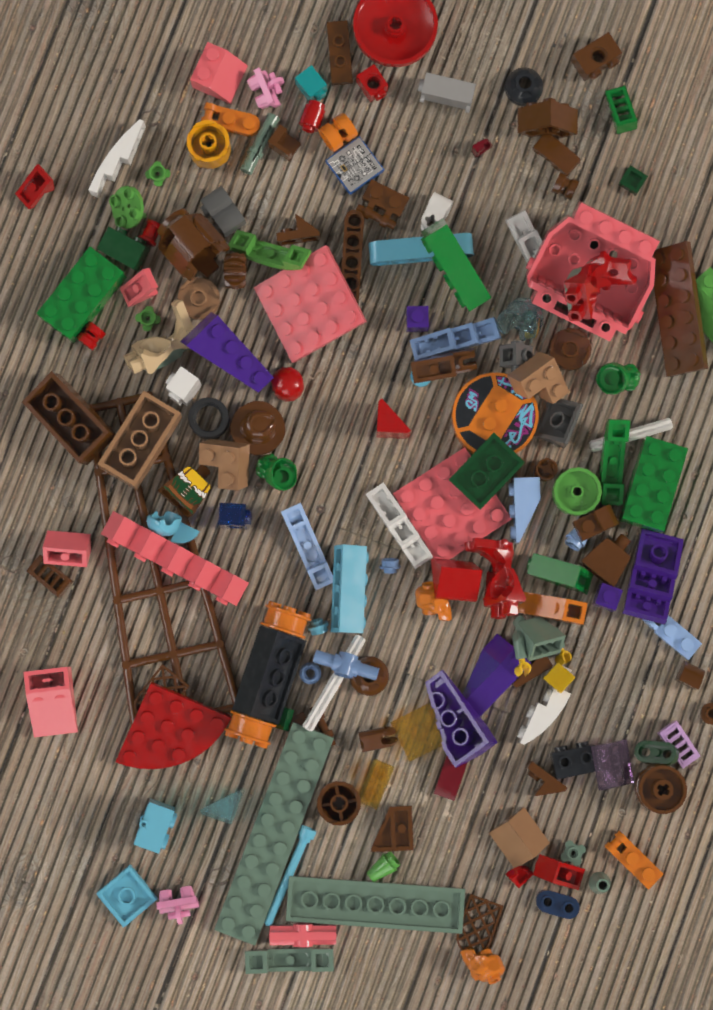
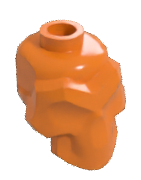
(430, 606)
(483, 965)

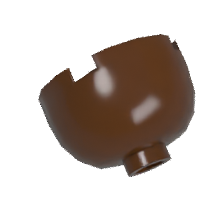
(339, 803)

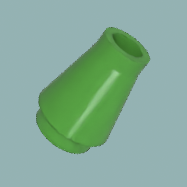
(384, 866)

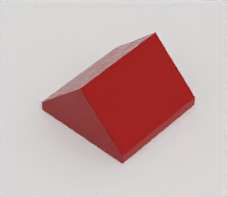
(389, 423)
(456, 579)

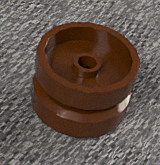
(673, 791)

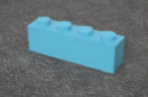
(349, 589)

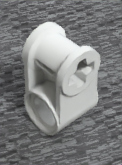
(437, 208)

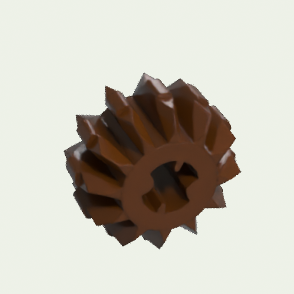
(235, 270)

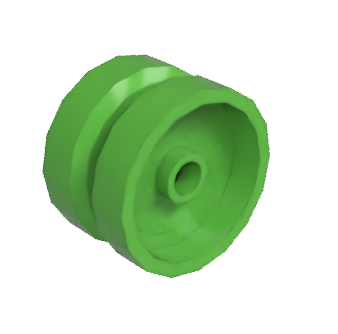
(563, 491)

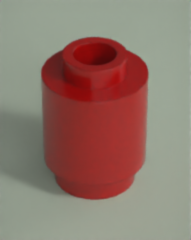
(312, 116)

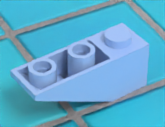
(525, 500)

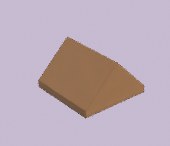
(519, 838)

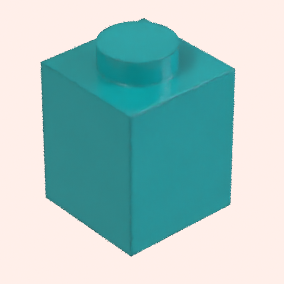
(311, 84)

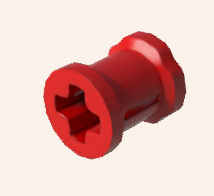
(150, 232)

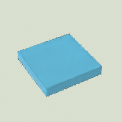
(127, 896)

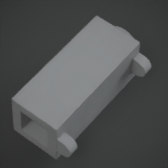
(447, 91)

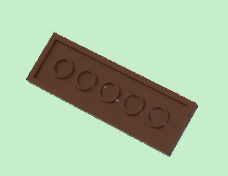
(679, 310)

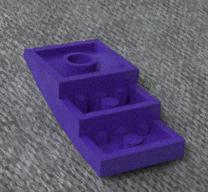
(653, 576)

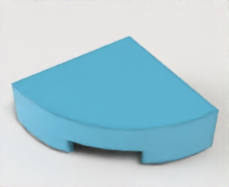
(184, 534)

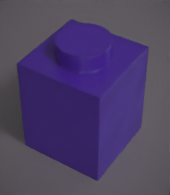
(417, 319)
(607, 597)

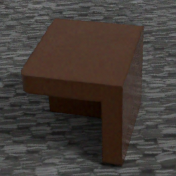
(283, 143)

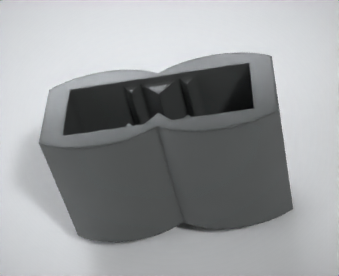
(222, 211)

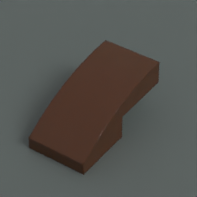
(557, 154)

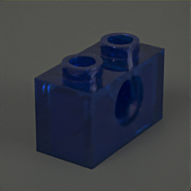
(234, 516)

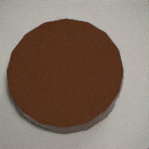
(570, 349)

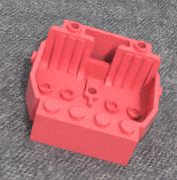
(568, 248)

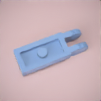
(676, 637)

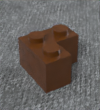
(547, 118)

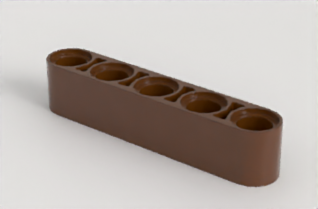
(354, 253)

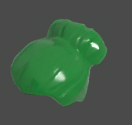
(616, 378)
(278, 472)

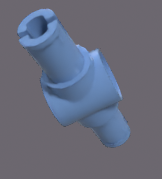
(345, 665)

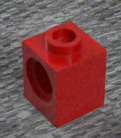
(372, 75)

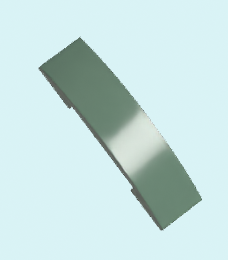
(289, 959)

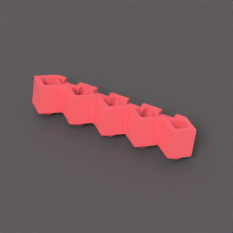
(174, 559)

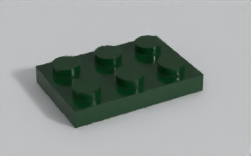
(486, 471)

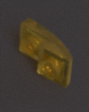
(375, 784)

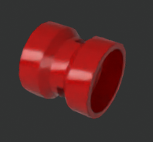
(88, 340)

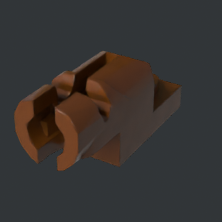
(443, 365)

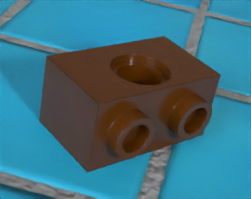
(603, 47)

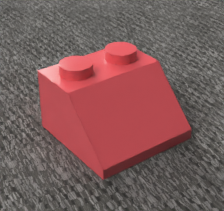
(218, 73)

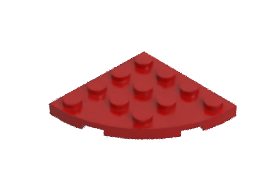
(170, 730)

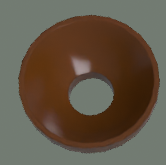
(374, 687)

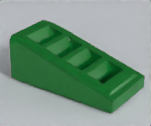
(624, 122)

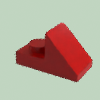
(35, 187)

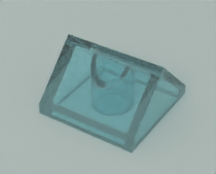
(225, 808)

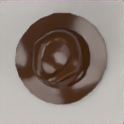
(259, 426)

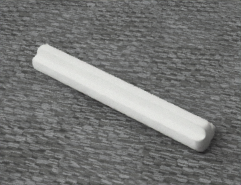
(638, 432)

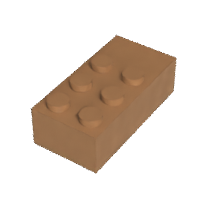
(140, 440)

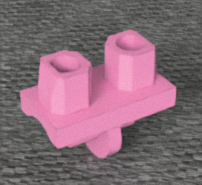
(267, 84)
(168, 904)

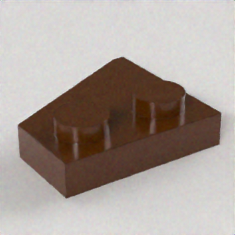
(395, 831)

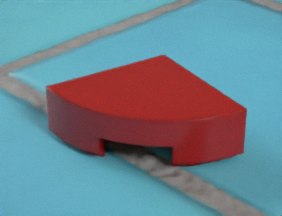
(519, 875)

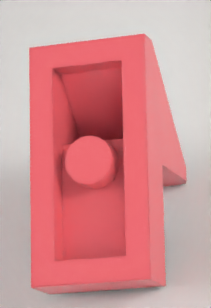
(139, 288)

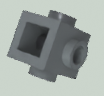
(514, 354)

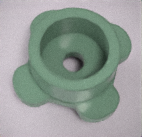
(569, 847)

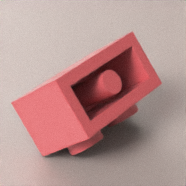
(66, 548)

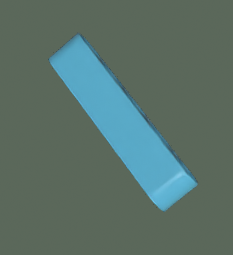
(410, 250)

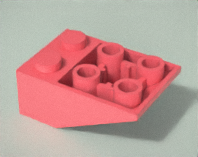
(51, 701)

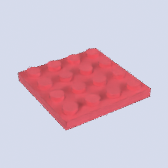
(310, 305)
(444, 513)

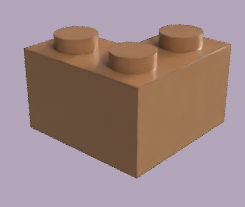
(539, 376)
(231, 460)

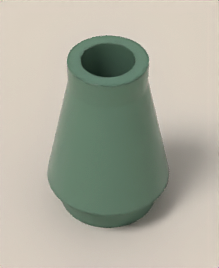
(594, 882)

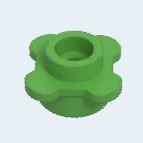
(151, 173)
(147, 312)

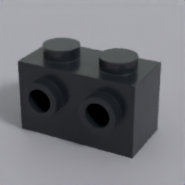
(572, 761)

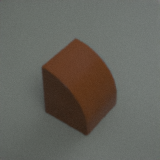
(690, 675)

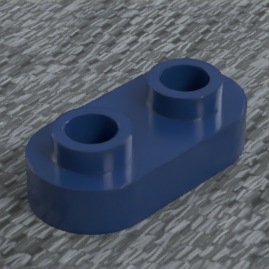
(558, 904)

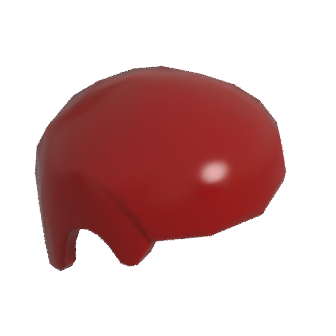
(287, 384)

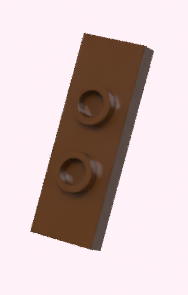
(339, 52)

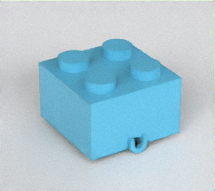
(154, 826)

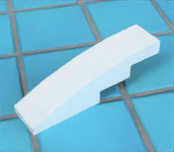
(121, 153)
(525, 235)
(399, 525)

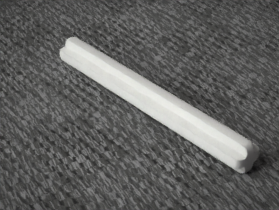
(330, 688)

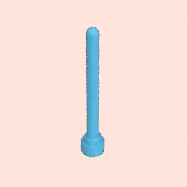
(306, 834)

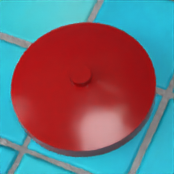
(395, 30)

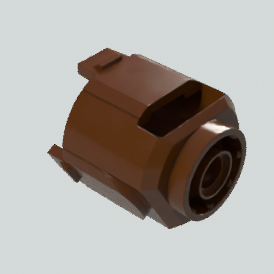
(191, 243)

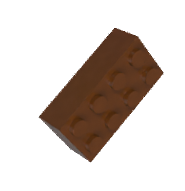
(69, 418)

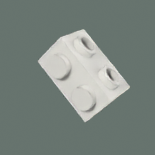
(182, 386)

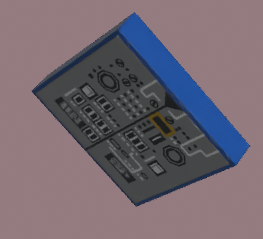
(354, 165)

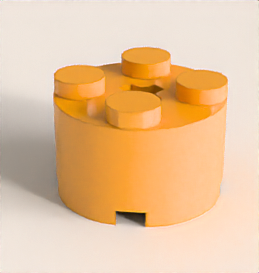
(197, 140)

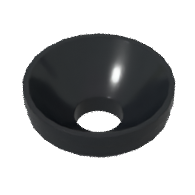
(519, 95)

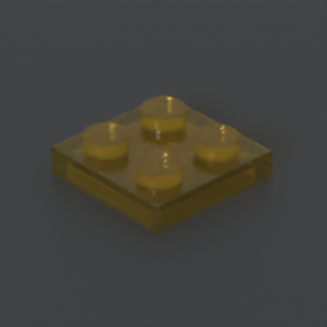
(418, 732)

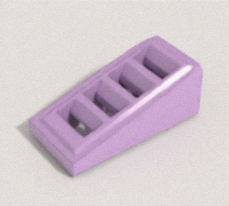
(674, 725)

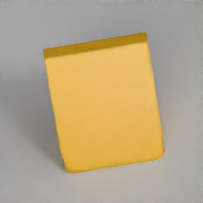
(559, 678)

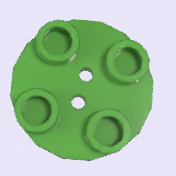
(127, 207)

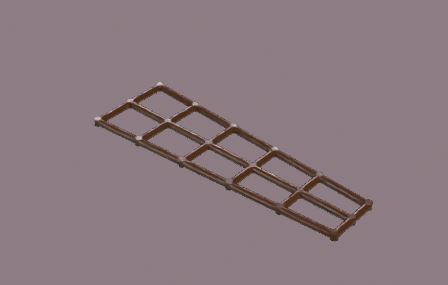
(173, 654)

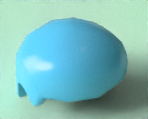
(164, 525)

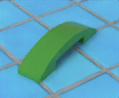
(267, 253)

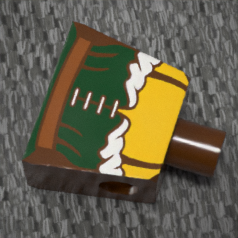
(187, 489)

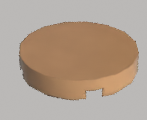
(199, 297)

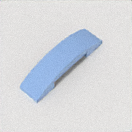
(307, 546)

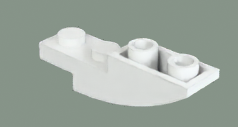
(541, 715)

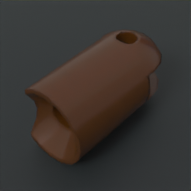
(375, 740)

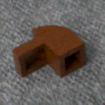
(595, 523)

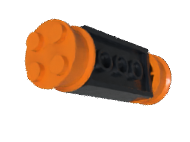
(268, 675)

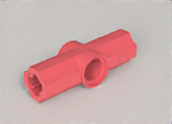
(302, 934)

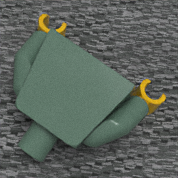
(535, 640)

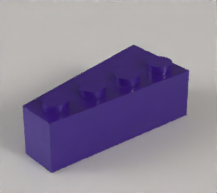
(223, 348)

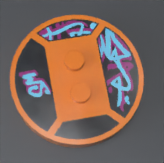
(489, 407)

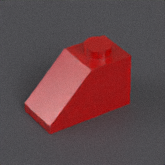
(558, 872)

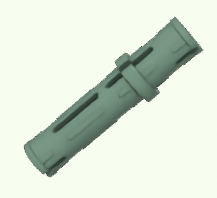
(255, 152)

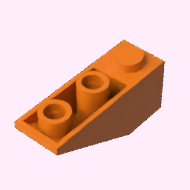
(554, 608)

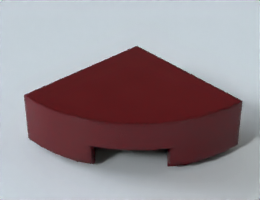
(481, 147)

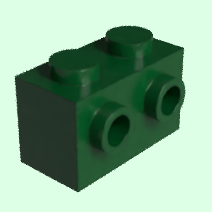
(123, 248)

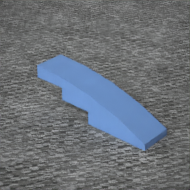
(455, 338)

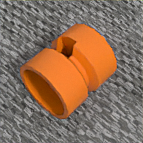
(335, 139)

